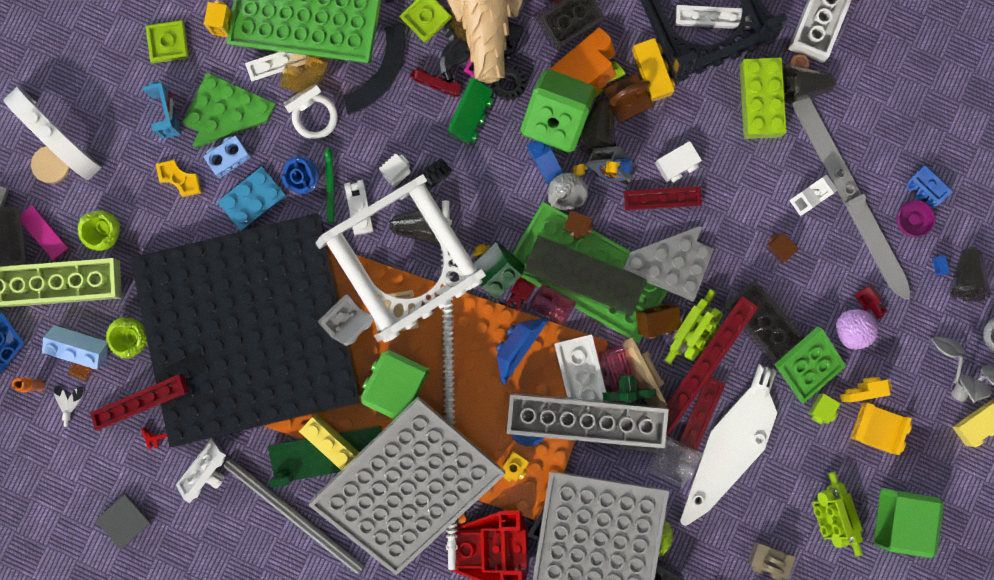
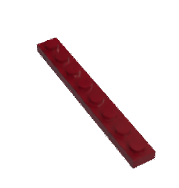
(709, 360)

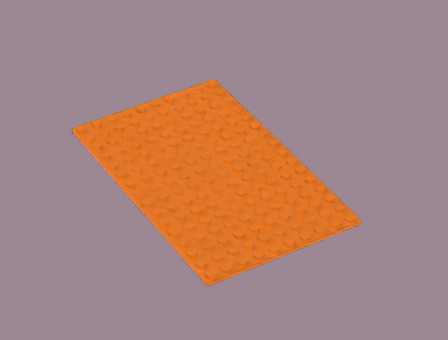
(479, 394)

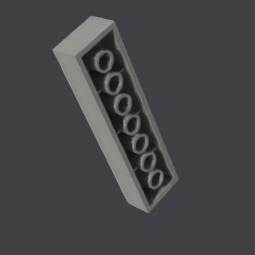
(587, 420)

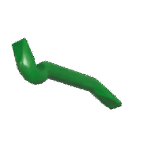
(329, 184)

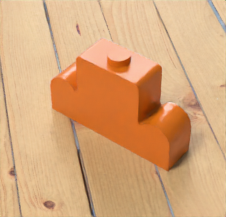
(590, 60)

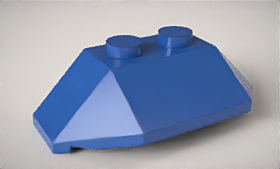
(517, 345)

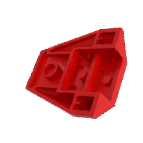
(493, 547)

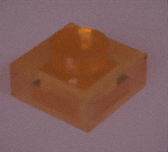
(79, 371)

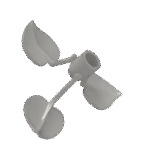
(965, 384)

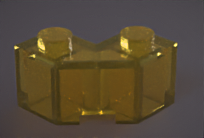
(298, 79)

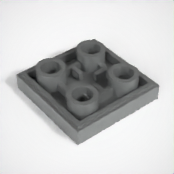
(123, 521)

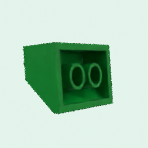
(470, 112)

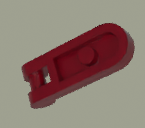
(436, 82)

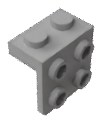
(345, 321)

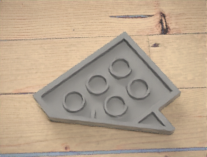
(673, 263)

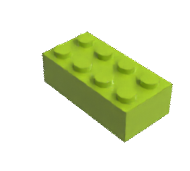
(762, 98)

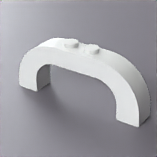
(25, 109)

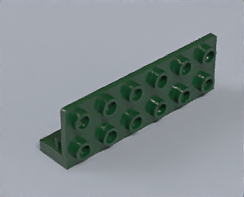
(303, 460)

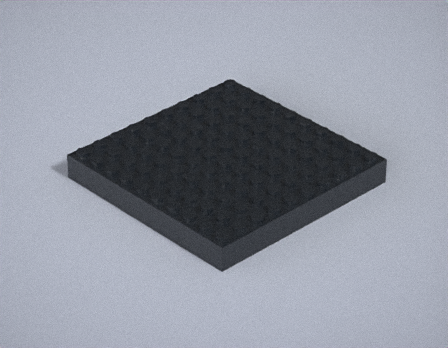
(245, 330)

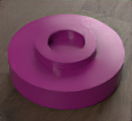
(915, 219)

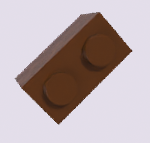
(658, 320)

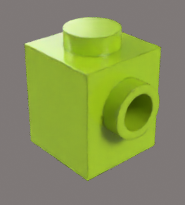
(824, 409)

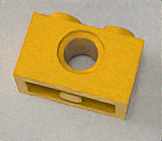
(217, 18)

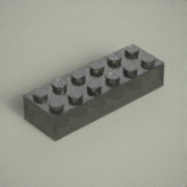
(584, 276)

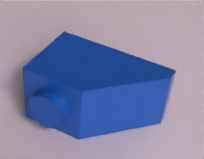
(544, 160)

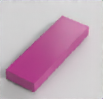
(43, 233)

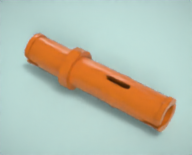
(27, 384)

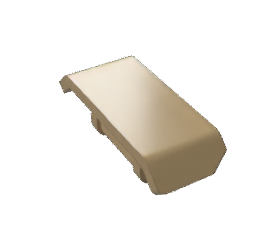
(645, 371)

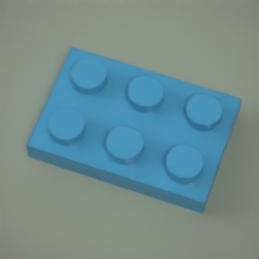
(251, 199)

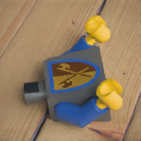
(609, 163)

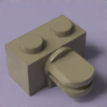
(771, 560)

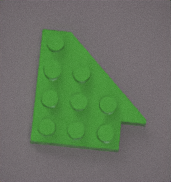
(224, 110)

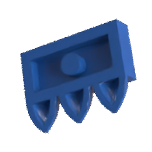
(930, 185)

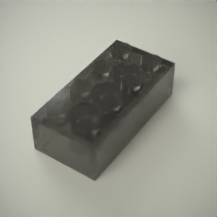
(769, 326)

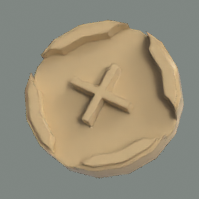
(48, 166)

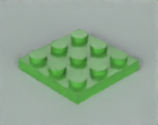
(810, 364)

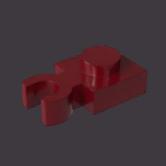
(522, 290)

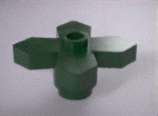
(629, 390)

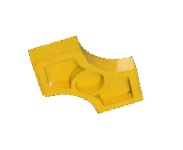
(186, 183)

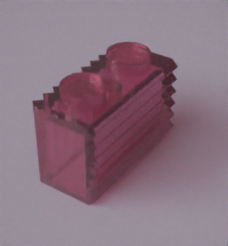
(553, 304)
(614, 364)

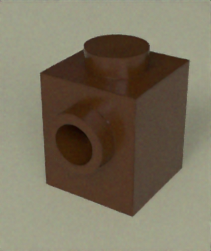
(578, 225)
(781, 247)

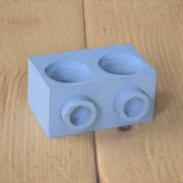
(229, 161)

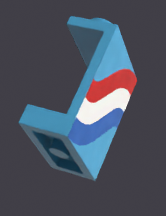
(170, 126)

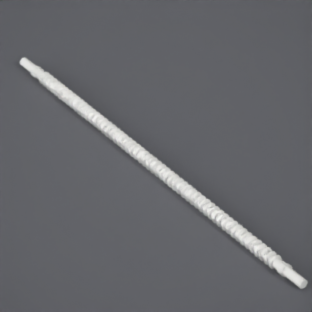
(451, 544)

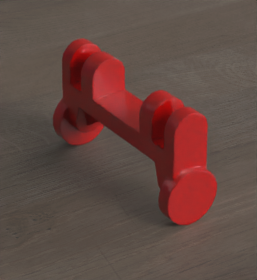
(148, 436)

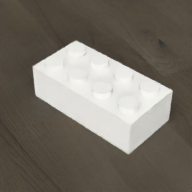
(819, 28)

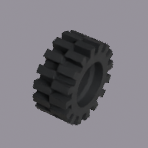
(517, 90)
(435, 173)

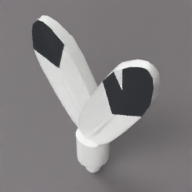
(65, 404)

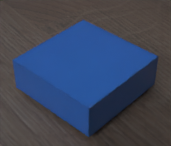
(940, 265)

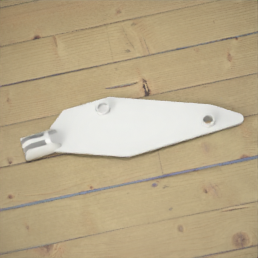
(733, 445)

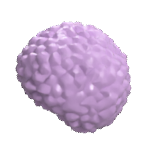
(856, 329)

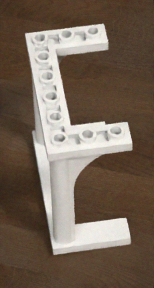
(385, 320)

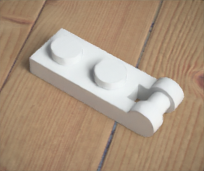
(357, 204)

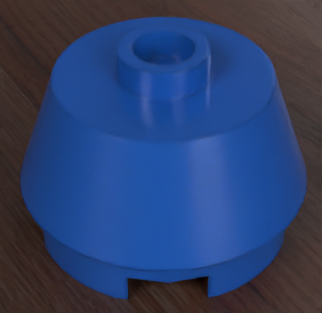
(300, 174)

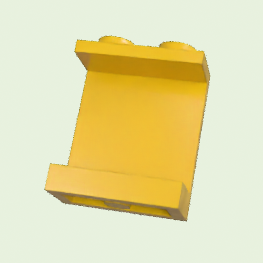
(881, 429)

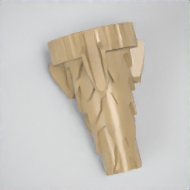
(486, 33)

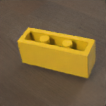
(654, 69)

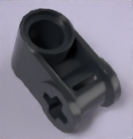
(512, 39)

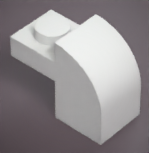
(813, 195)

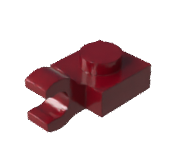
(871, 299)

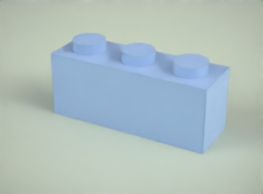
(75, 347)

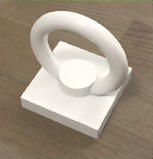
(302, 101)

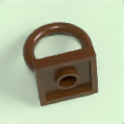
(628, 97)

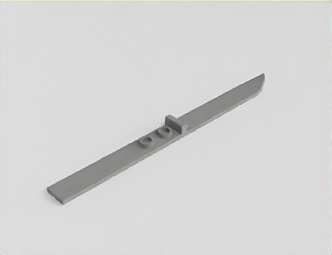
(852, 197)

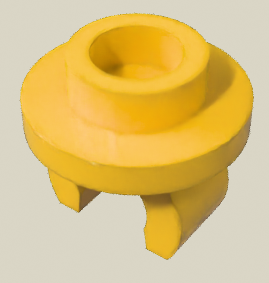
(480, 249)

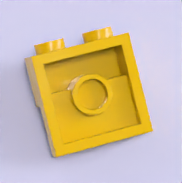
(870, 388)

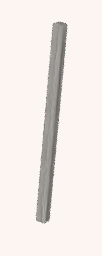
(293, 516)

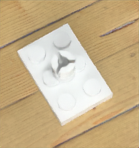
(202, 471)

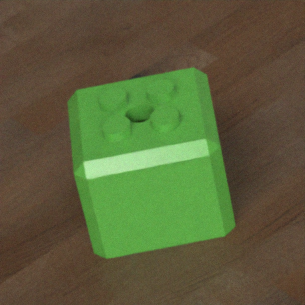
(562, 99)
(393, 384)
(908, 523)

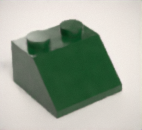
(500, 268)

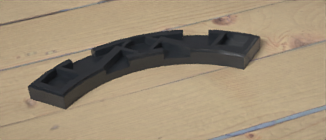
(384, 76)

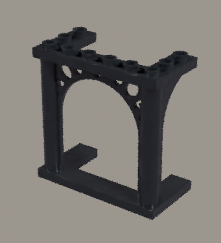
(764, 24)

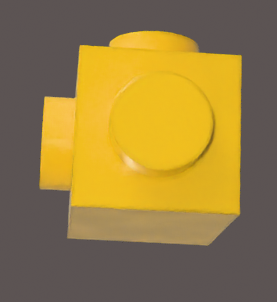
(515, 467)

